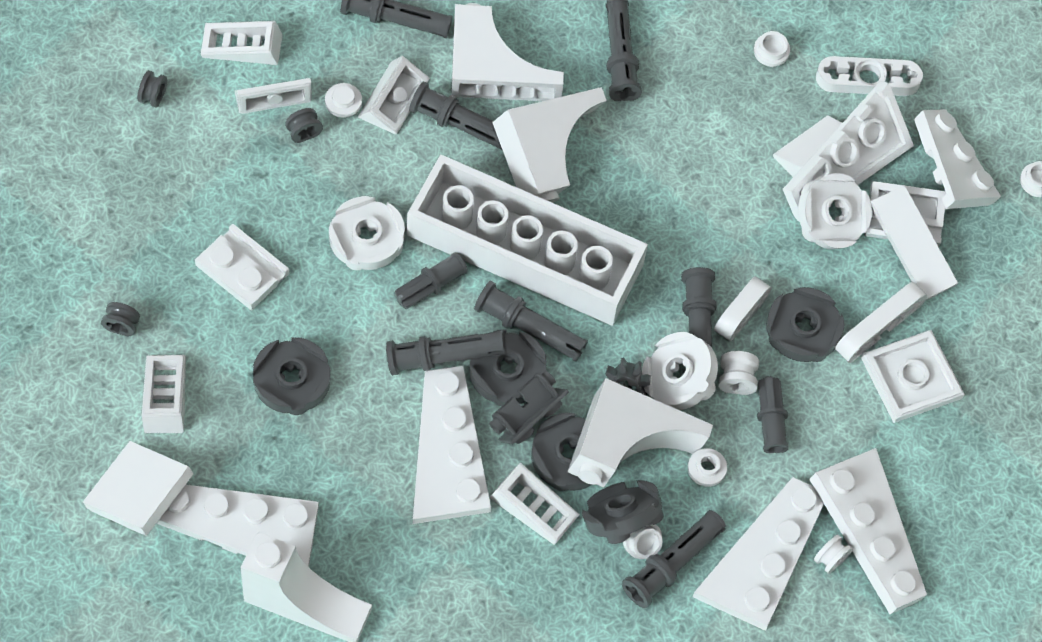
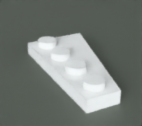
(860, 145)
(449, 456)
(236, 516)
(870, 523)
(762, 561)

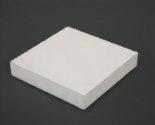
(912, 376)
(138, 488)

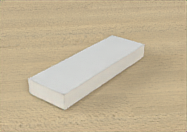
(913, 242)

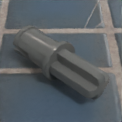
(431, 281)
(772, 415)

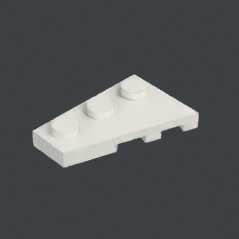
(956, 162)

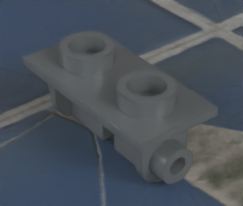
(518, 420)

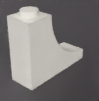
(489, 68)
(537, 138)
(628, 423)
(285, 585)

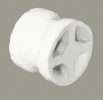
(739, 373)

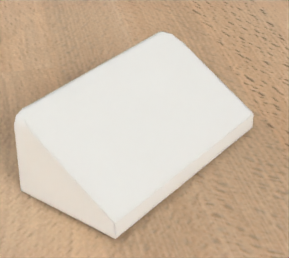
(393, 95)
(274, 96)
(801, 149)

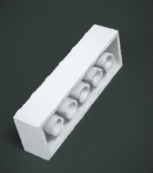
(526, 239)

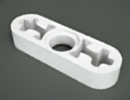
(878, 66)
(883, 318)

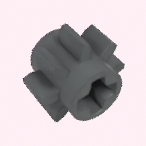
(631, 373)

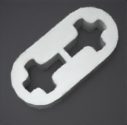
(742, 308)

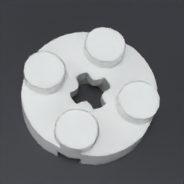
(814, 211)
(366, 253)
(698, 378)

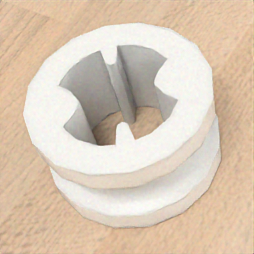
(833, 554)

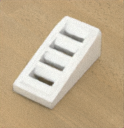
(254, 54)
(164, 416)
(527, 515)

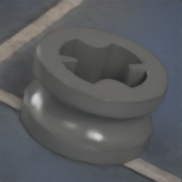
(152, 88)
(303, 125)
(120, 318)

